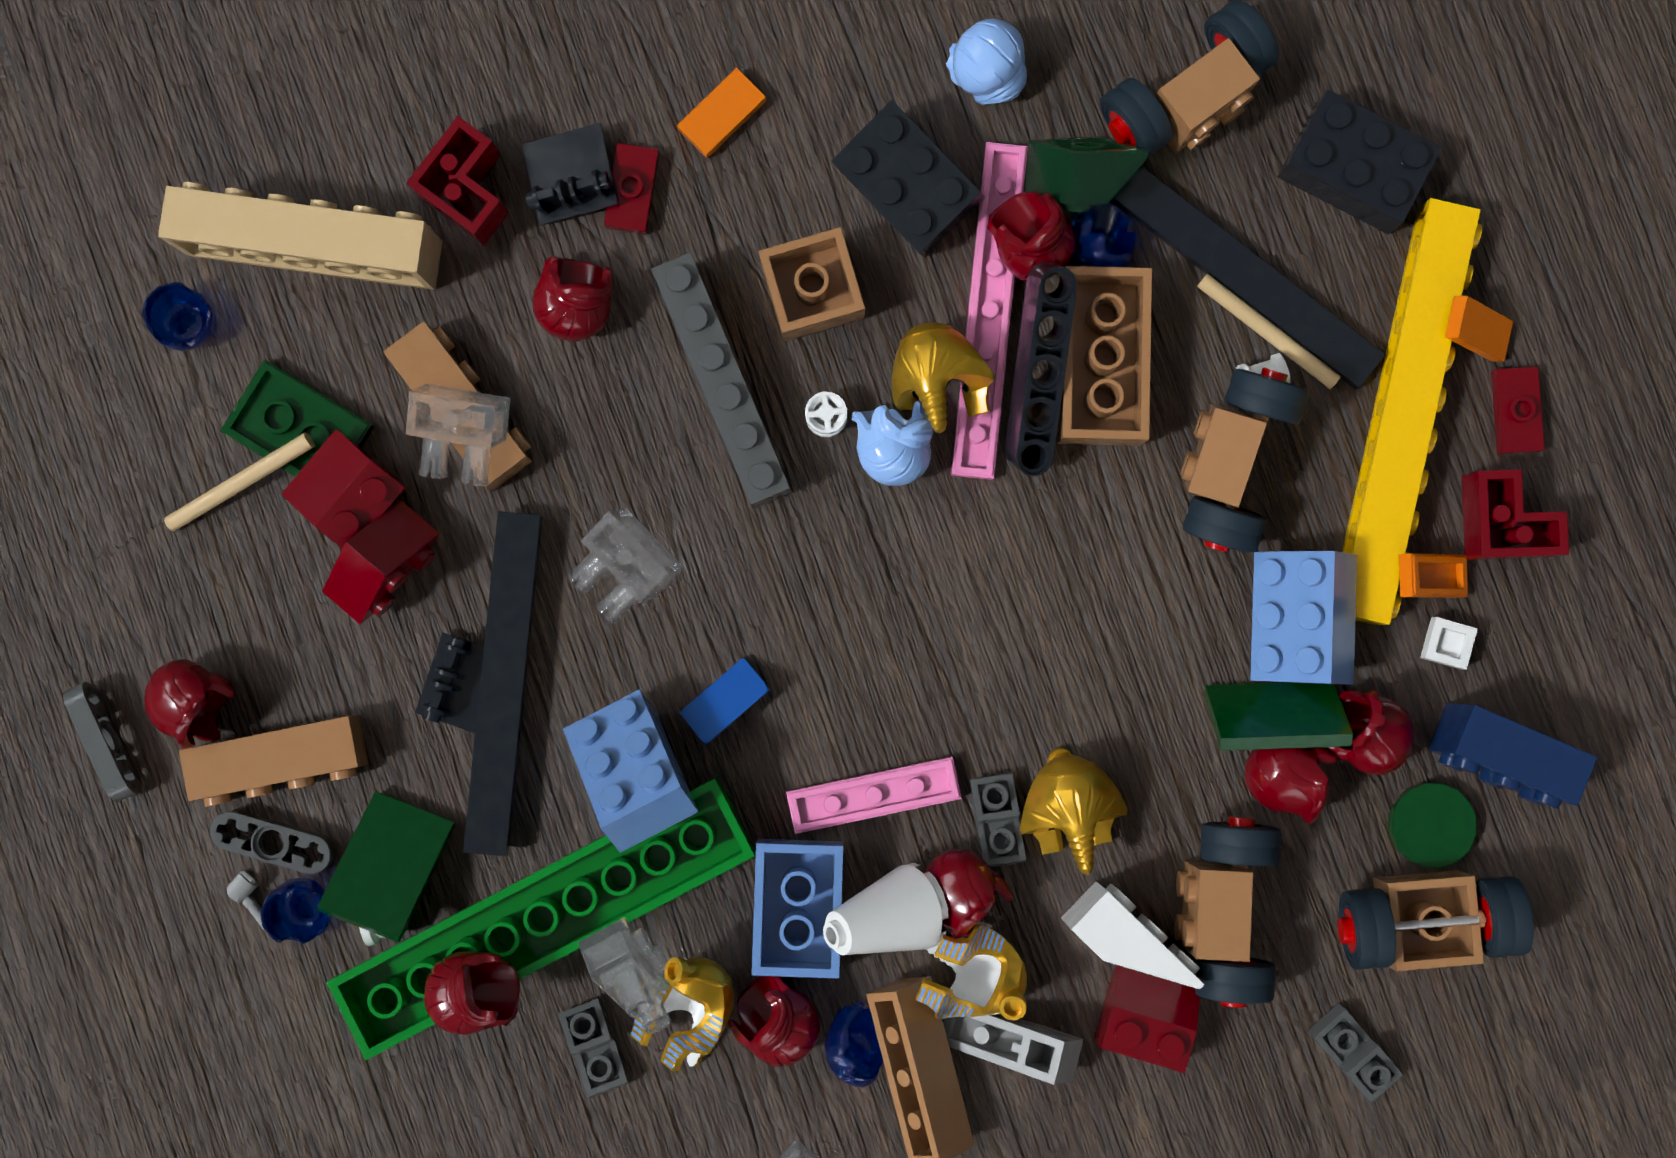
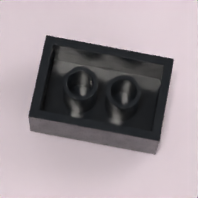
(1359, 162)
(907, 178)

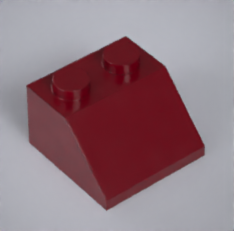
(342, 489)
(1149, 1019)

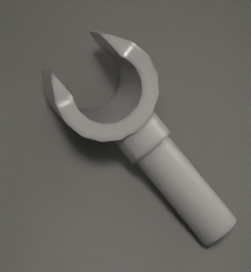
(240, 890)

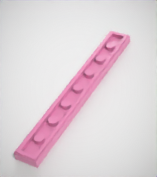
(988, 313)

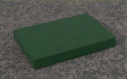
(282, 408)
(1277, 716)
(386, 867)

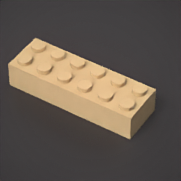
(301, 236)

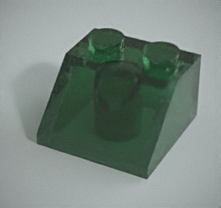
(1081, 169)

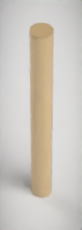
(1268, 331)
(239, 482)

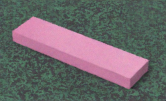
(873, 795)

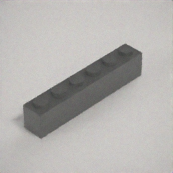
(721, 380)

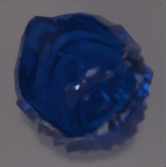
(1103, 237)
(854, 1046)

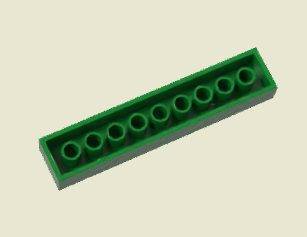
(543, 915)

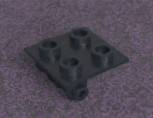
(569, 174)
(453, 683)

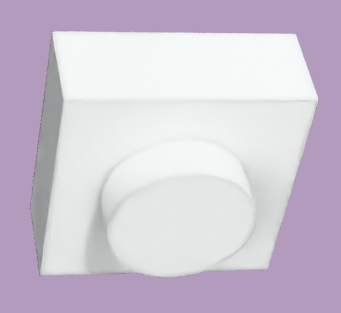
(1448, 643)

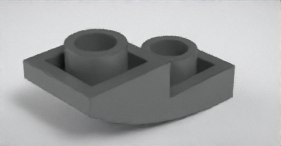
(998, 820)
(594, 1048)
(1355, 1053)

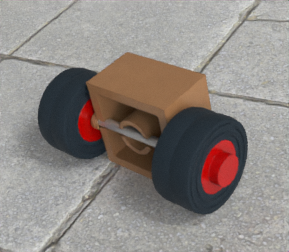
(1200, 95)
(1227, 454)
(1219, 911)
(1434, 921)

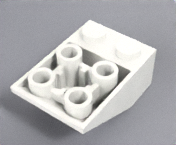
(1106, 925)

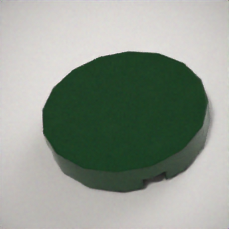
(1432, 825)

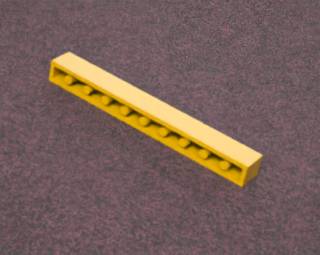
(1407, 403)

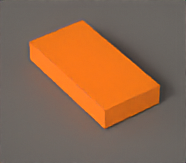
(721, 112)
(1479, 328)
(1433, 575)

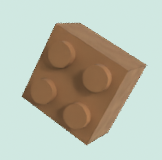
(812, 284)

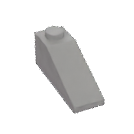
(1017, 1045)

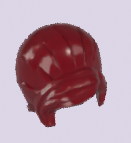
(1031, 231)
(572, 298)
(184, 701)
(1380, 733)
(1290, 780)
(967, 888)
(472, 992)
(776, 1022)

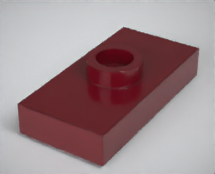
(634, 182)
(1517, 410)

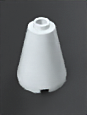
(890, 915)

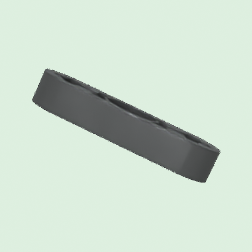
(101, 742)
(247, 822)

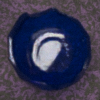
(178, 316)
(292, 911)

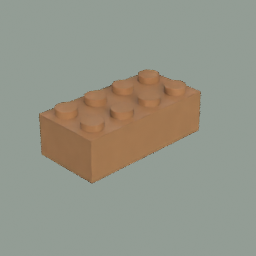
(1108, 359)

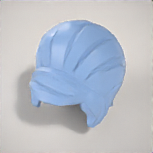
(989, 62)
(891, 447)

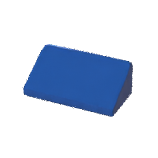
(724, 701)

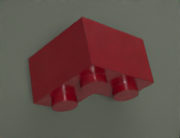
(451, 179)
(1497, 522)
(379, 562)

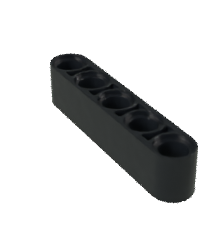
(1031, 350)

